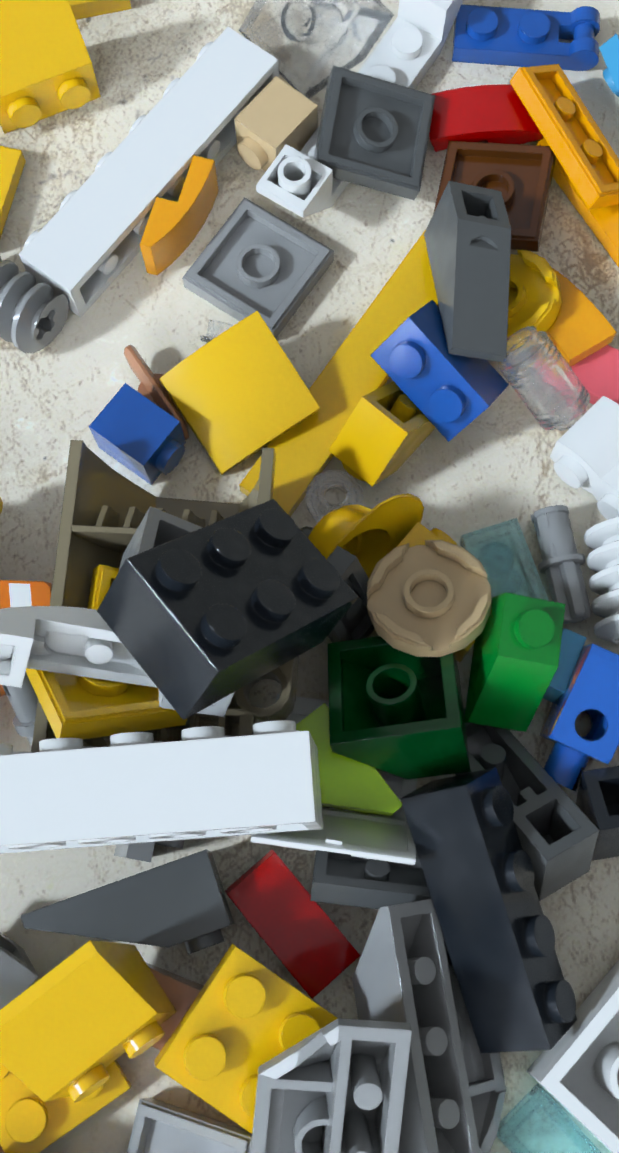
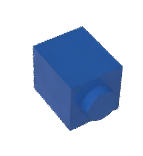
(139, 434)

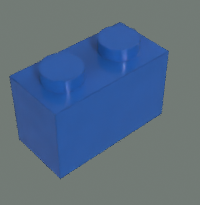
(442, 385)

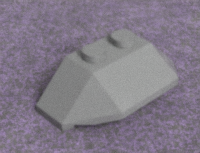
(451, 1087)
(335, 1091)

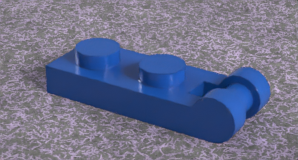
(526, 37)

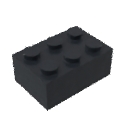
(225, 605)

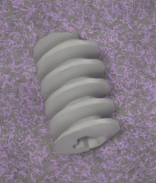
(29, 311)

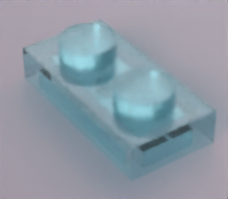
(505, 559)

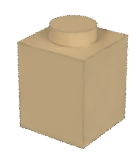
(271, 121)

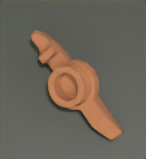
(151, 386)

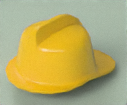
(367, 531)

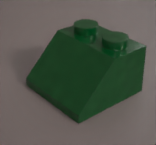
(396, 709)

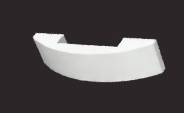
(72, 644)

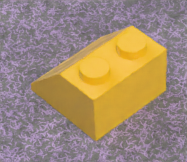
(41, 62)
(82, 1020)

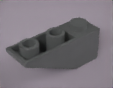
(471, 269)

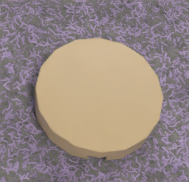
(429, 598)

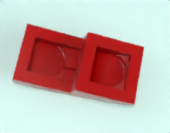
(479, 115)
(292, 924)

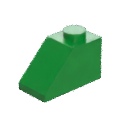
(514, 661)

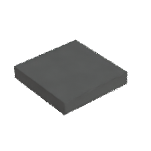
(374, 132)

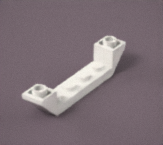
(399, 58)

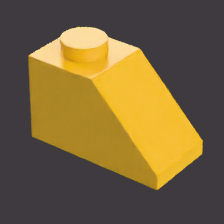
(380, 434)

